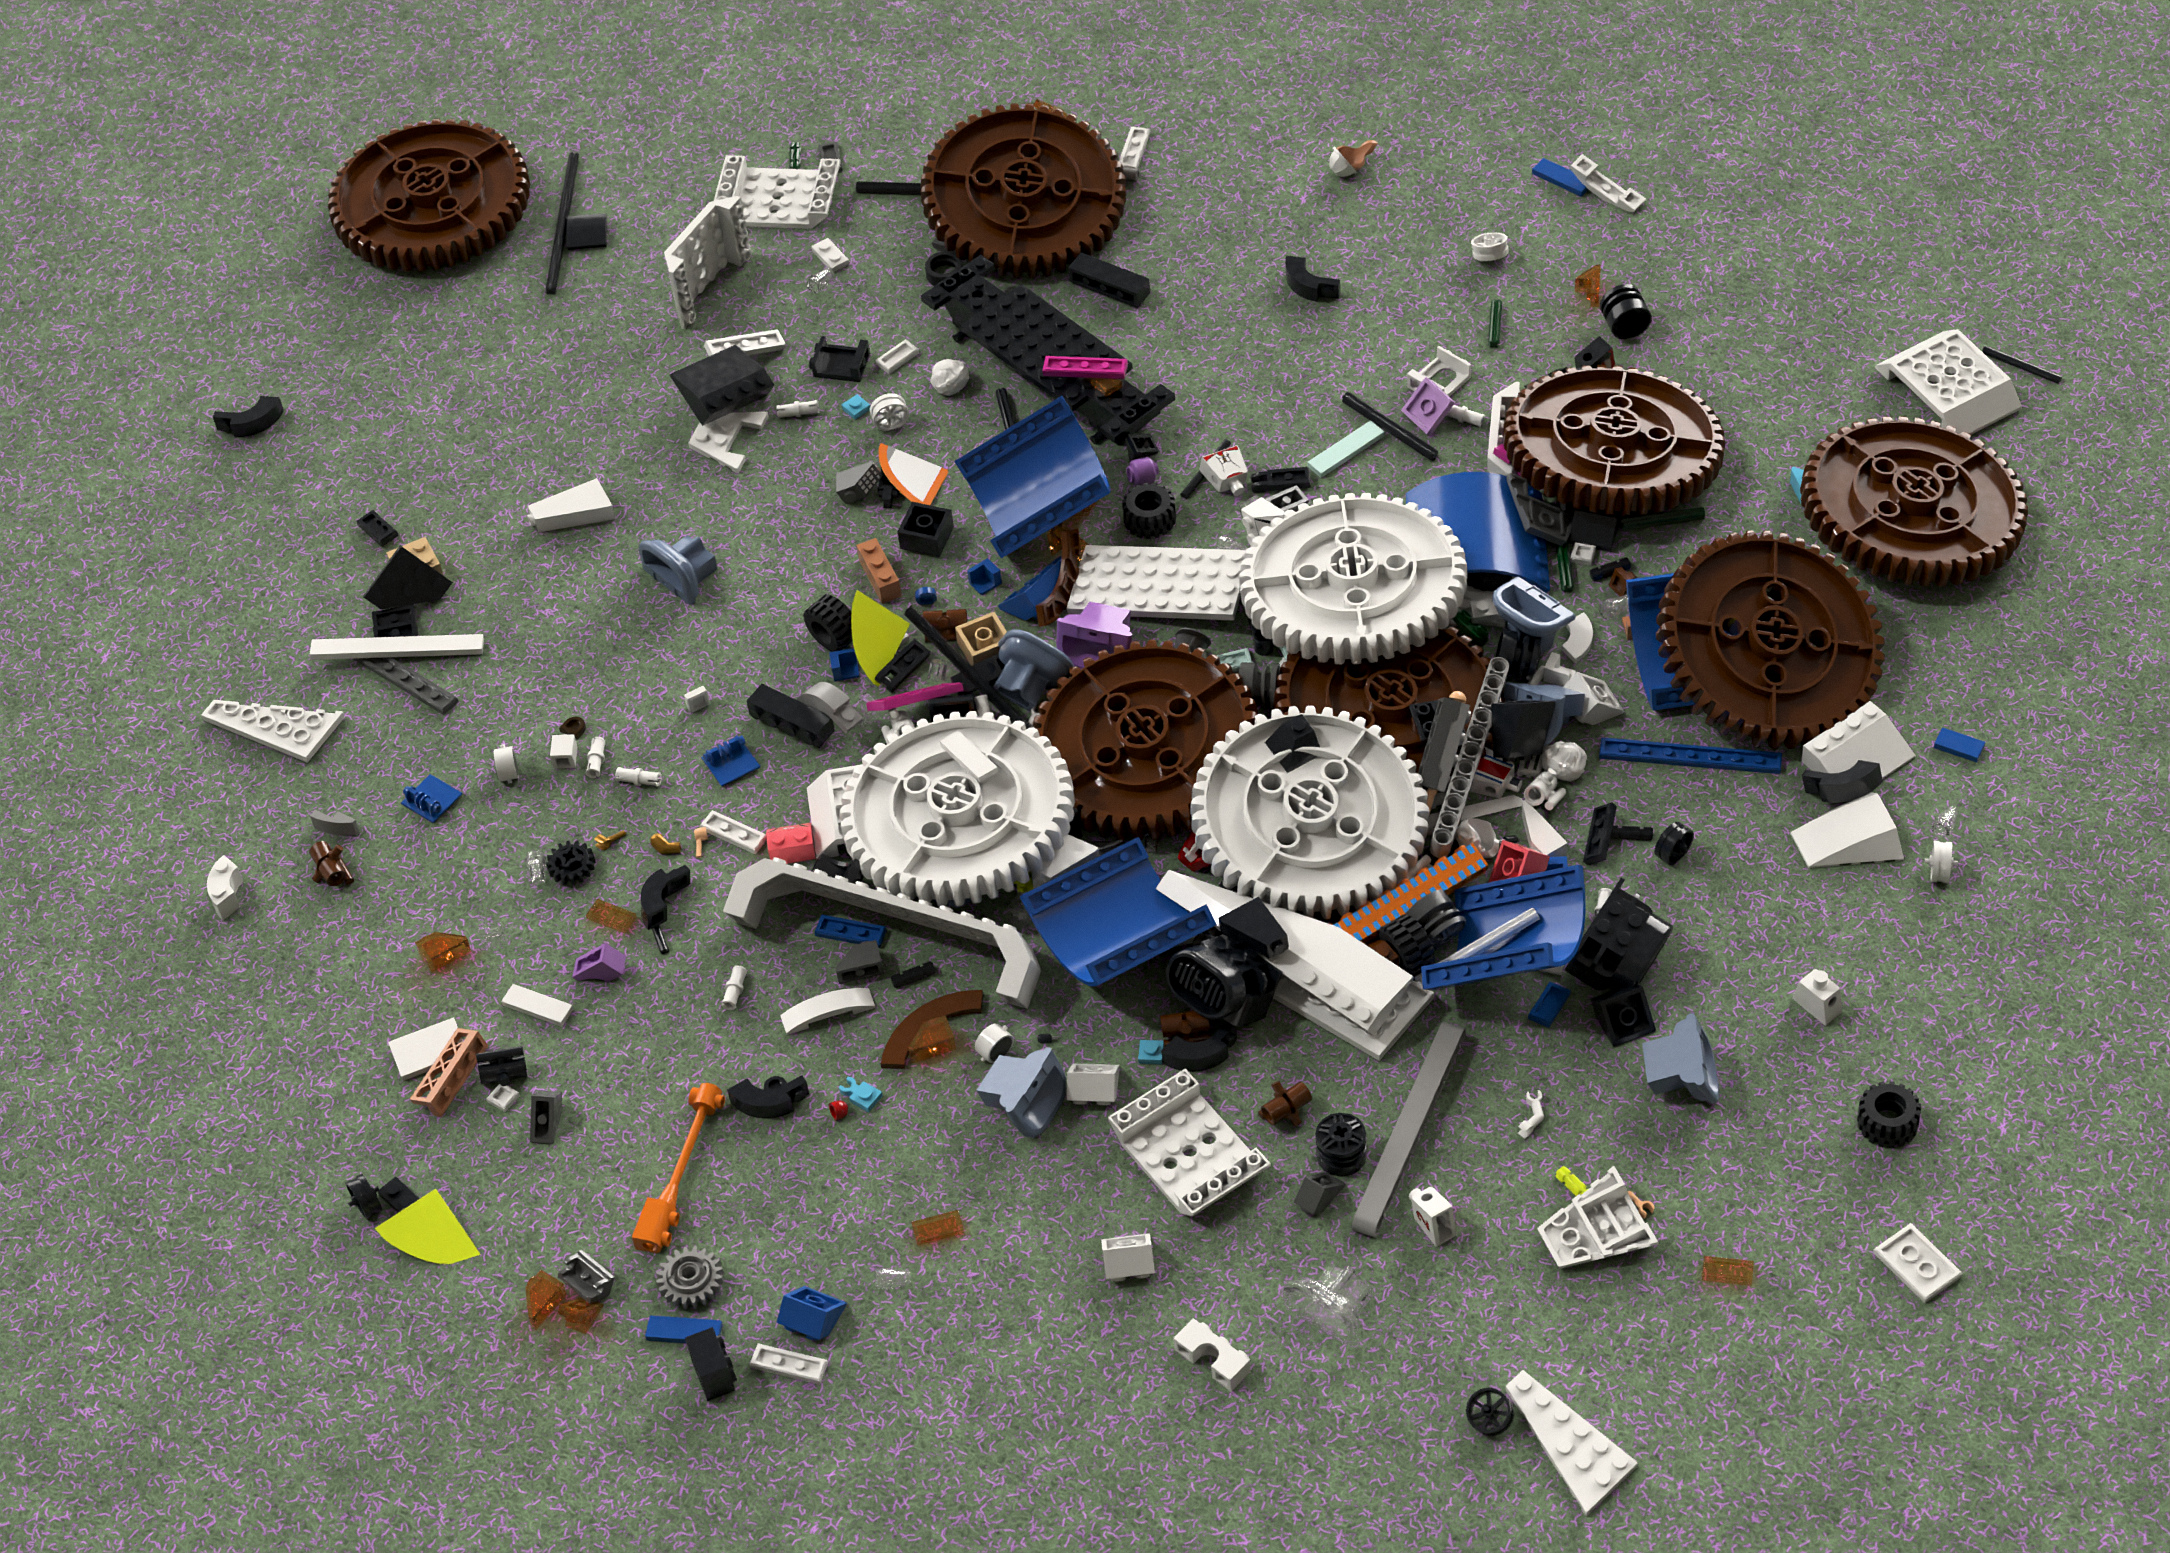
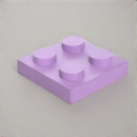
(1428, 406)

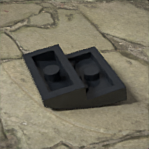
(587, 231)
(395, 622)

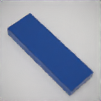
(1559, 176)
(849, 930)
(677, 1328)

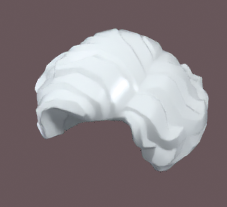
(949, 376)
(1565, 759)
(1480, 834)

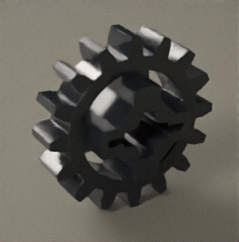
(570, 862)

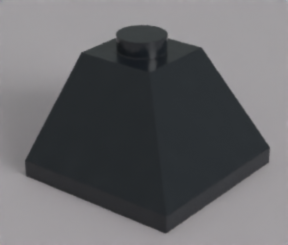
(1292, 736)

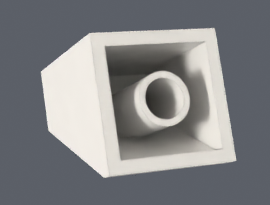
(1068, 857)

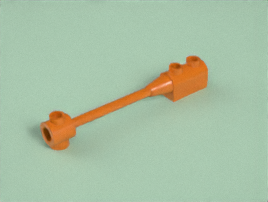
(661, 1213)

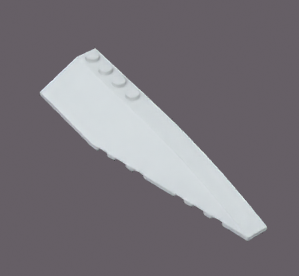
(1318, 956)

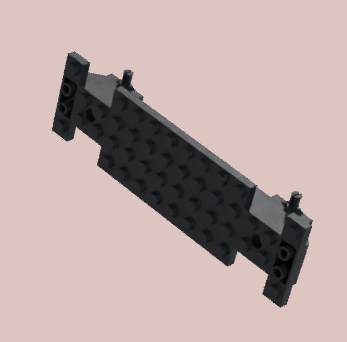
(1025, 330)

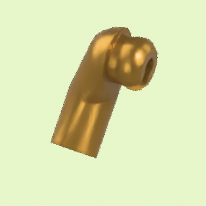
(660, 844)

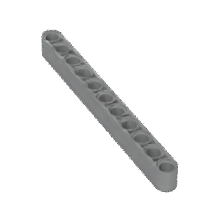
(1468, 758)
(1407, 1129)

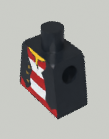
(1595, 354)

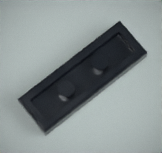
(1600, 833)

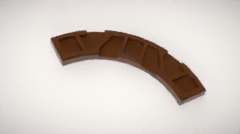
(1057, 601)
(951, 1005)

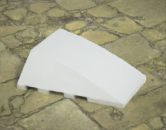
(1850, 834)
(1596, 1225)

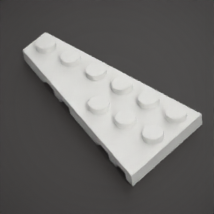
(278, 727)
(1578, 1451)

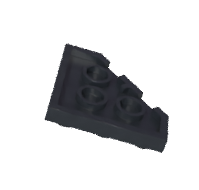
(406, 582)

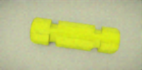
(1574, 1184)

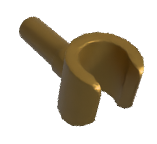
(605, 842)

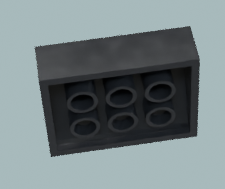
(722, 383)

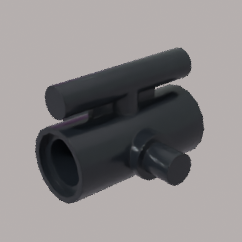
(501, 1065)

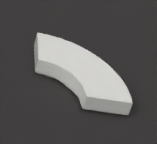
(1580, 638)

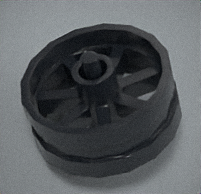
(1674, 843)
(363, 1196)
(1489, 1411)

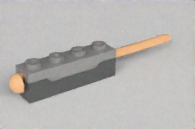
(1443, 744)

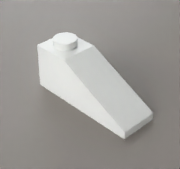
(1541, 834)

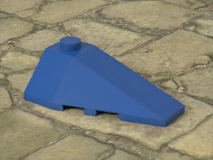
(1036, 590)

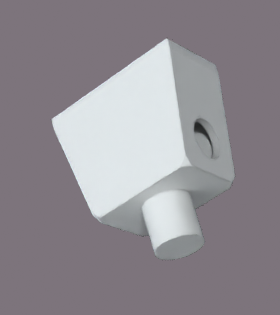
(1819, 996)

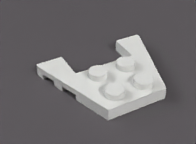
(717, 437)

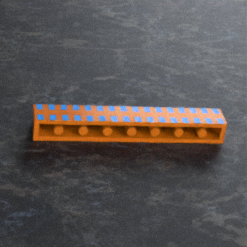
(1446, 874)

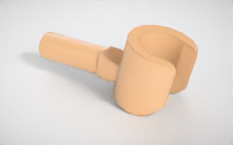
(700, 835)
(1645, 1204)

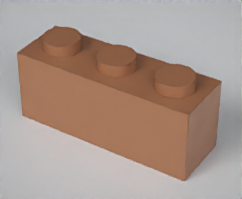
(879, 570)

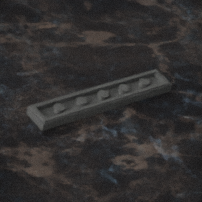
(411, 682)

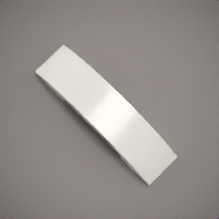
(1603, 187)
(826, 1006)

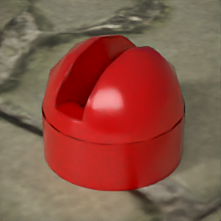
(838, 1109)

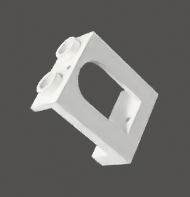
(1444, 360)

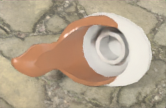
(1347, 160)

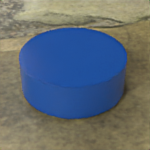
(925, 595)

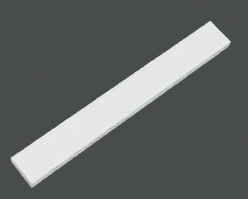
(396, 646)

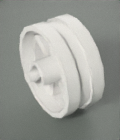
(1490, 246)
(887, 409)
(1941, 862)

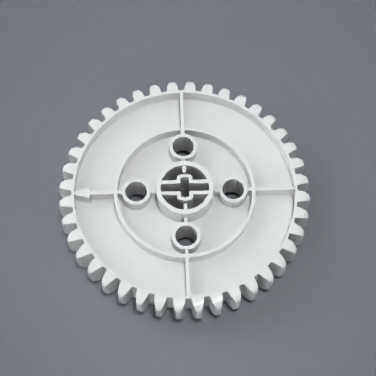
(1353, 578)
(941, 833)
(1323, 867)

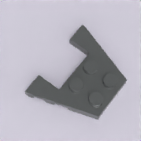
(1540, 517)

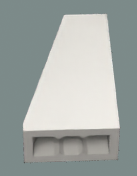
(572, 508)

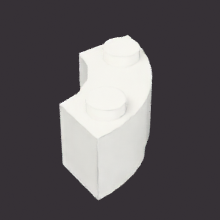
(223, 885)

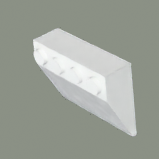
(1862, 736)

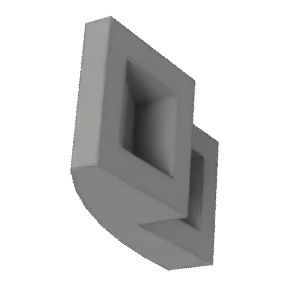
(338, 825)

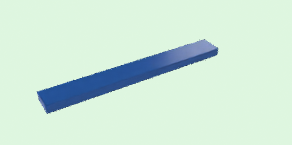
(1690, 755)

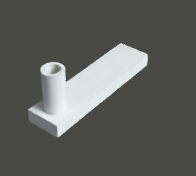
(749, 343)

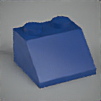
(810, 1312)

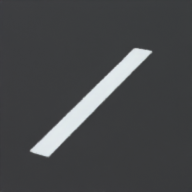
(1483, 808)

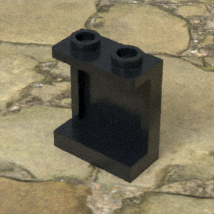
(839, 361)

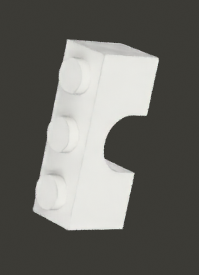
(1198, 1340)

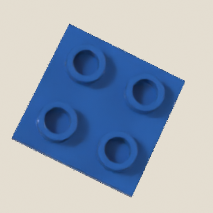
(730, 760)
(430, 798)

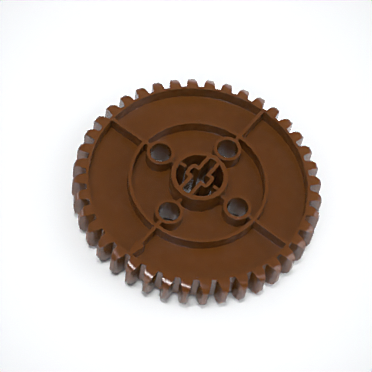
(1023, 189)
(429, 195)
(1614, 439)
(1914, 501)
(1727, 674)
(1387, 687)
(1140, 733)

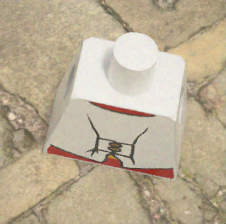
(1225, 470)

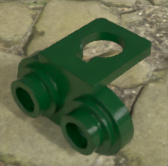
(1464, 624)

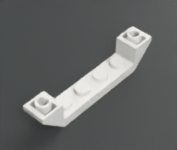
(1500, 403)

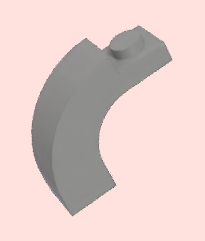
(834, 703)

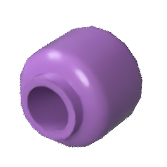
(1142, 471)

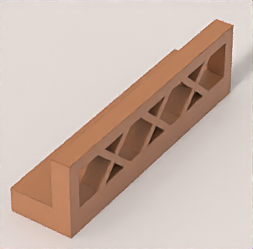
(454, 1071)

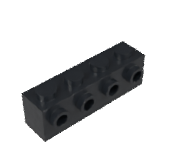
(1109, 280)
(790, 715)

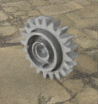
(706, 1277)

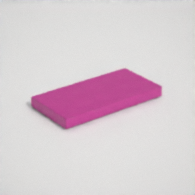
(914, 696)

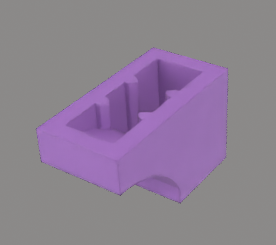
(600, 963)

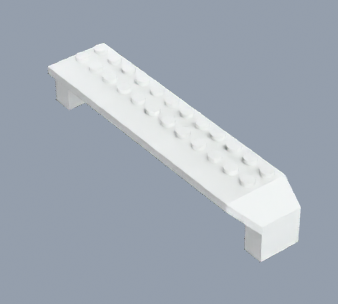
(775, 879)

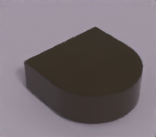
(573, 725)

